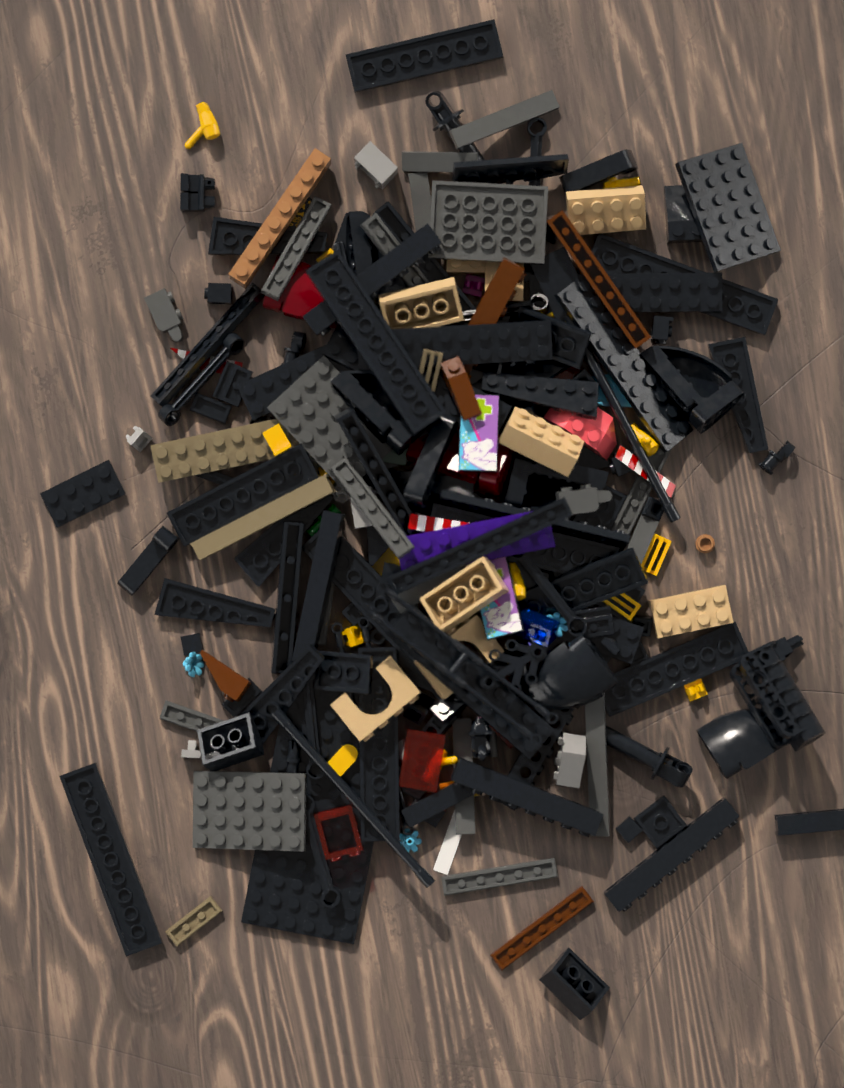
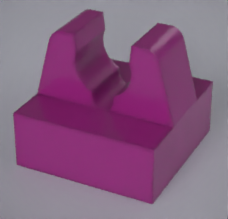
(473, 285)

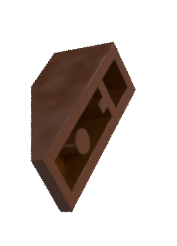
(460, 388)
(227, 679)

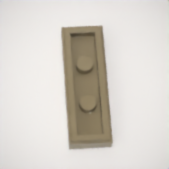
(193, 921)

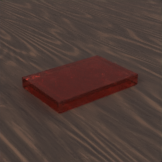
(422, 760)

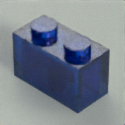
(538, 627)

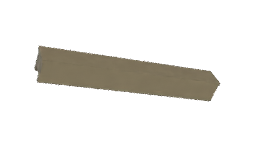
(263, 517)

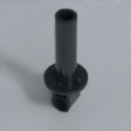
(448, 119)
(661, 763)

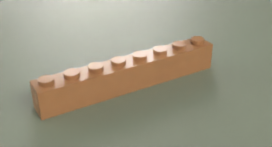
(280, 218)

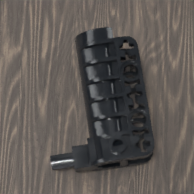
(777, 694)

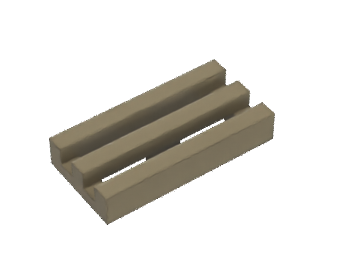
(432, 354)

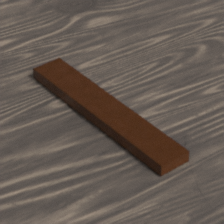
(541, 928)

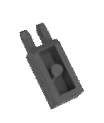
(164, 313)
(583, 499)

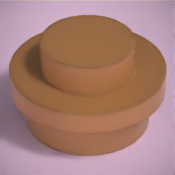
(705, 543)

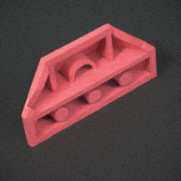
(597, 434)

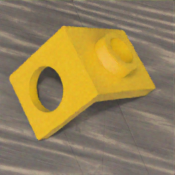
(276, 439)

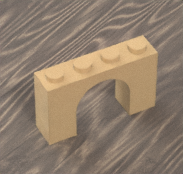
(472, 632)
(402, 692)

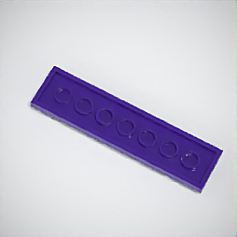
(436, 541)

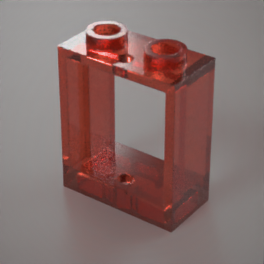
(332, 813)

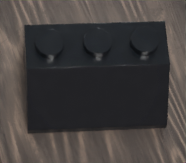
(230, 742)
(574, 984)

